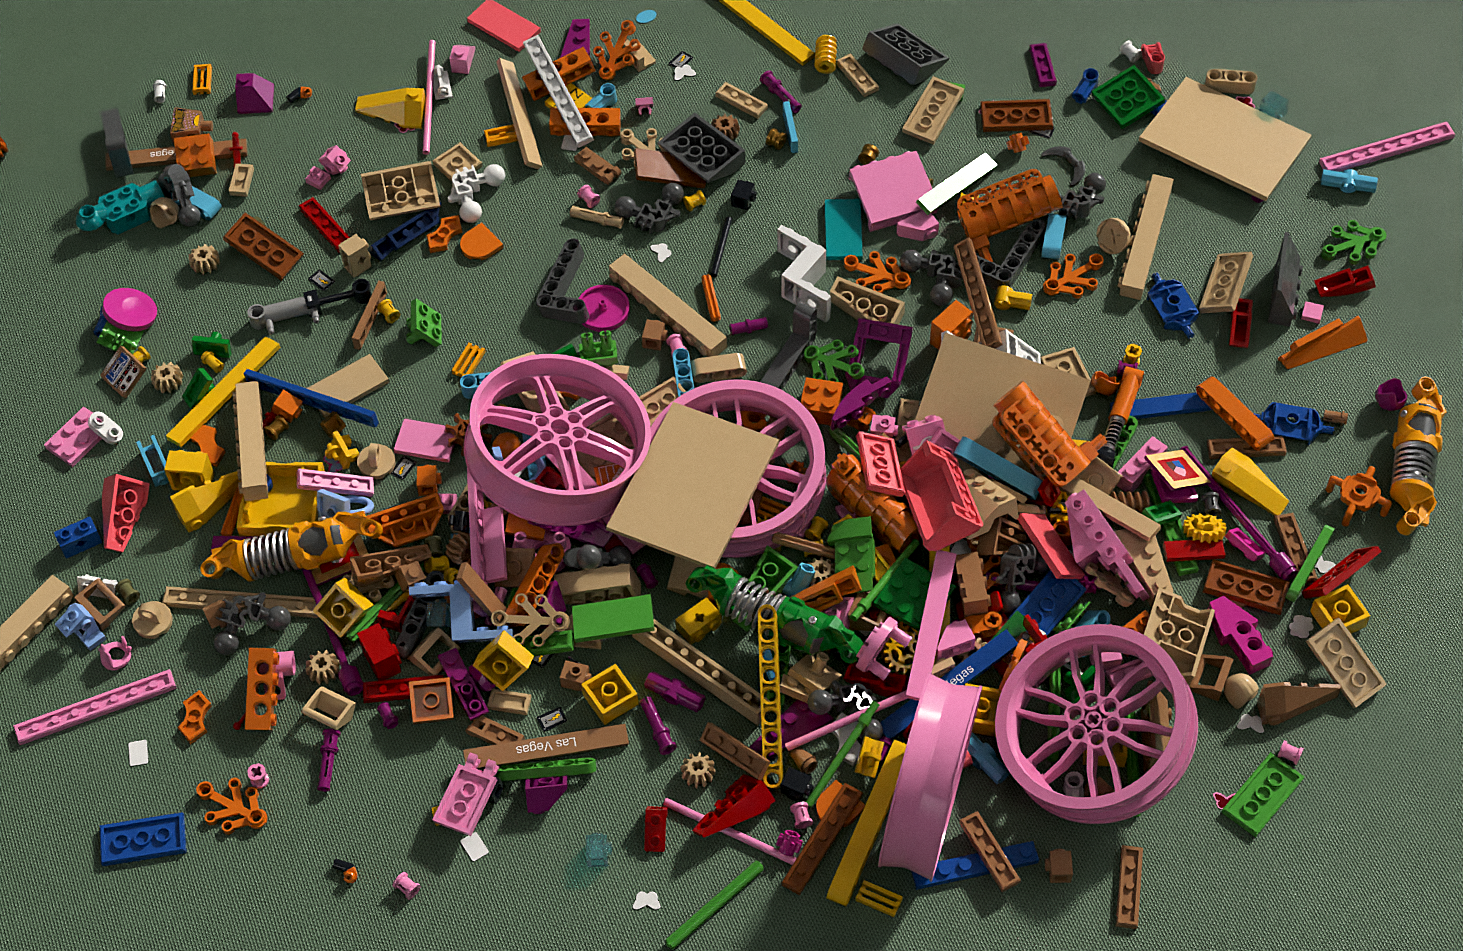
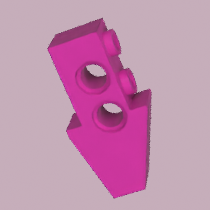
(1227, 622)

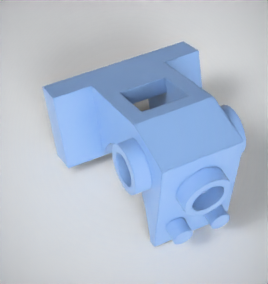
(79, 618)

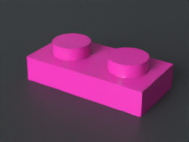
(1240, 540)

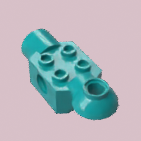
(120, 208)

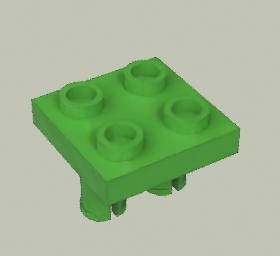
(424, 324)
(599, 352)

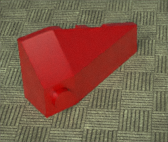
(742, 801)

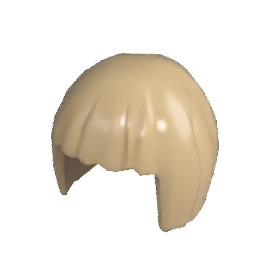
(164, 212)
(1240, 689)

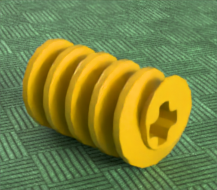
(825, 54)

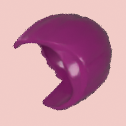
(1391, 395)

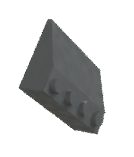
(904, 53)
(703, 149)
(1285, 284)

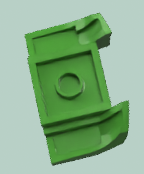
(855, 548)

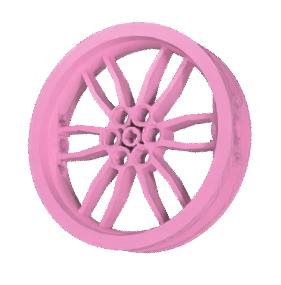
(772, 401)
(1066, 648)

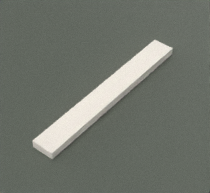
(558, 91)

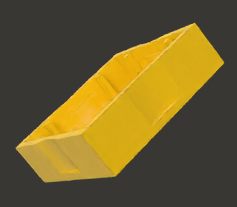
(284, 502)

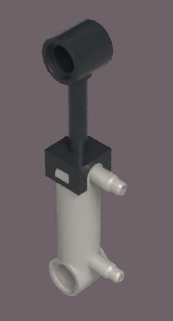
(264, 316)

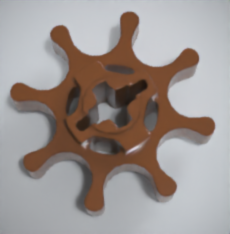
(460, 430)

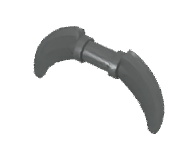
(1079, 166)

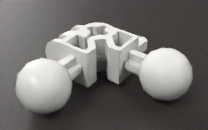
(466, 183)

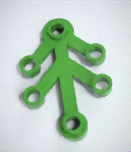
(1374, 235)
(833, 360)

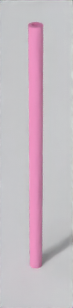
(429, 95)
(842, 722)
(731, 832)

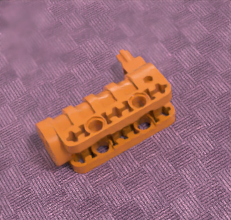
(1006, 207)
(1042, 437)
(890, 519)

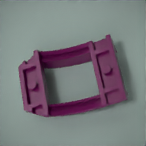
(882, 332)

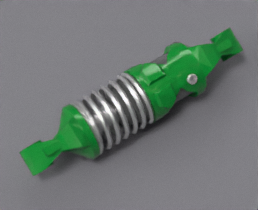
(797, 623)

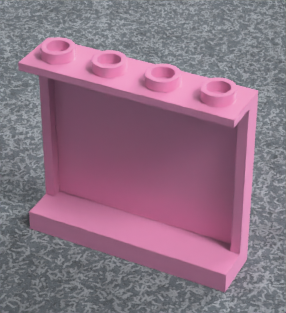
(890, 188)

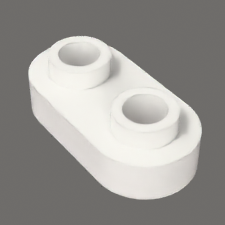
(104, 429)

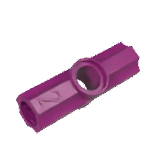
(674, 691)

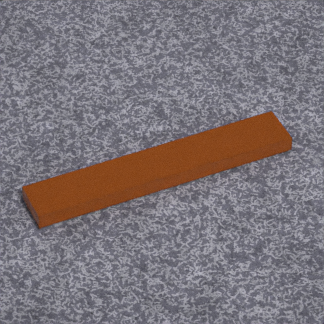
(822, 839)

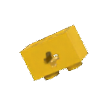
(698, 621)

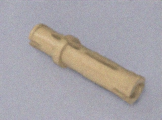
(602, 218)

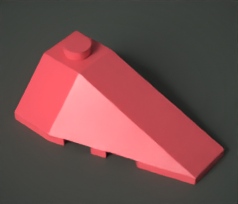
(121, 509)

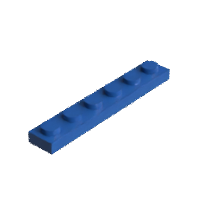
(973, 866)

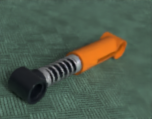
(1120, 412)

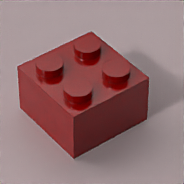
(380, 652)

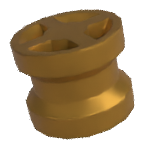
(776, 139)
(868, 154)

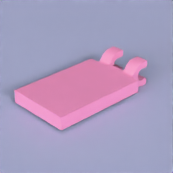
(466, 795)

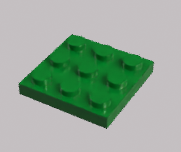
(1128, 96)
(906, 594)

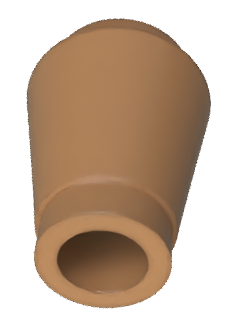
(805, 761)

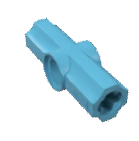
(1349, 181)
(985, 759)

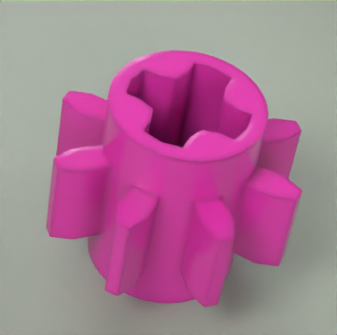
(1090, 586)
(789, 843)

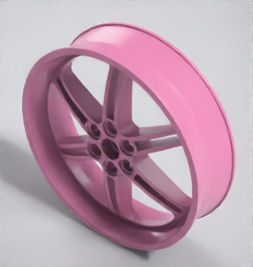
(557, 434)
(929, 776)

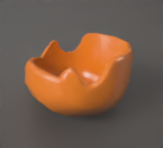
(1104, 384)
(508, 443)

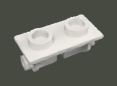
(441, 83)
(86, 580)

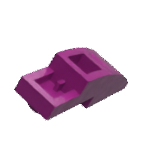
(855, 401)
(463, 684)

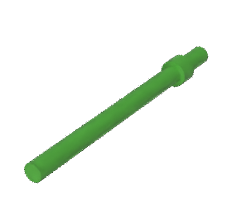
(865, 603)
(864, 720)

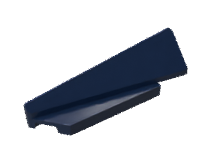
(405, 233)

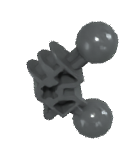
(177, 181)
(1088, 196)
(645, 216)
(937, 264)
(591, 557)
(1013, 563)
(227, 641)
(853, 696)

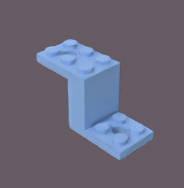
(461, 611)

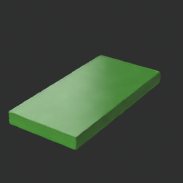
(613, 618)
(1263, 794)

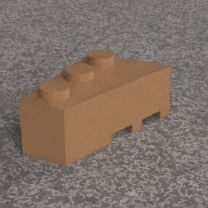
(1001, 537)
(972, 584)

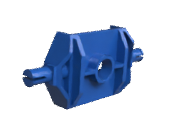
(1175, 316)
(1307, 425)

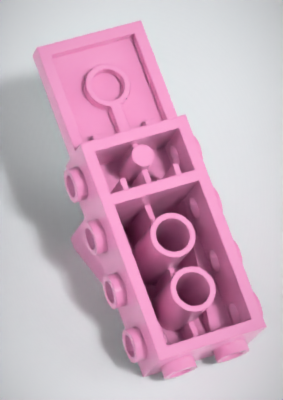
(1097, 542)

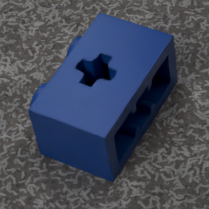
(78, 537)

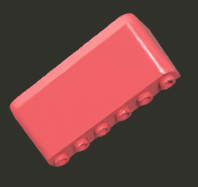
(939, 497)

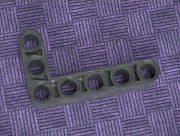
(116, 143)
(1008, 272)
(551, 297)
(793, 351)

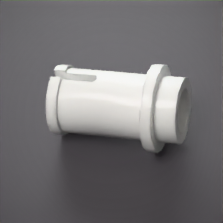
(159, 91)

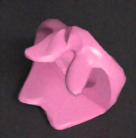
(106, 659)

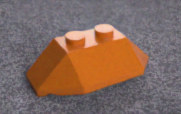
(409, 520)

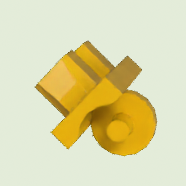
(338, 450)
(869, 757)

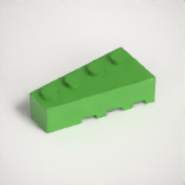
(772, 572)

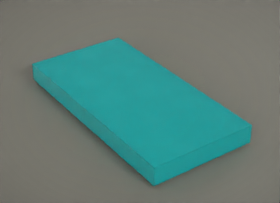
(843, 228)

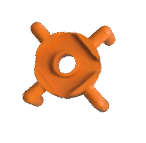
(1359, 501)

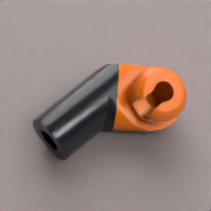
(300, 92)
(349, 870)

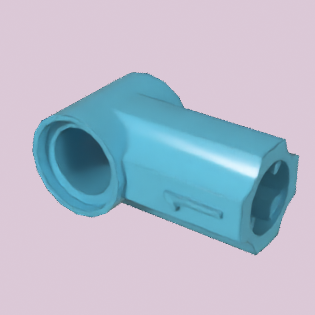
(606, 97)
(800, 579)

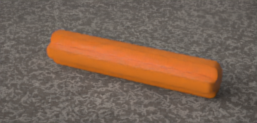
(710, 298)
(232, 515)

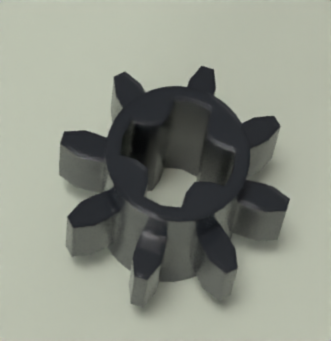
(459, 520)

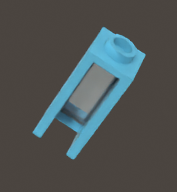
(154, 462)

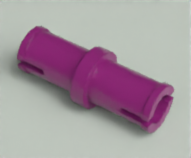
(748, 326)

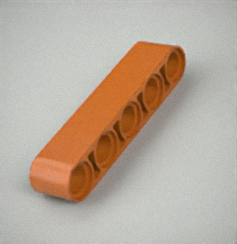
(1234, 413)
(536, 576)

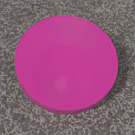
(606, 307)
(129, 309)

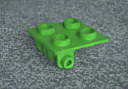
(113, 338)
(1071, 619)

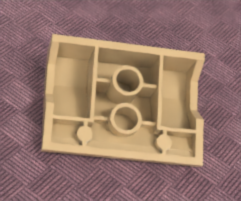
(400, 190)
(989, 499)
(1179, 630)

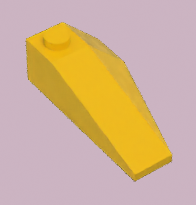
(399, 106)
(1247, 480)
(200, 504)

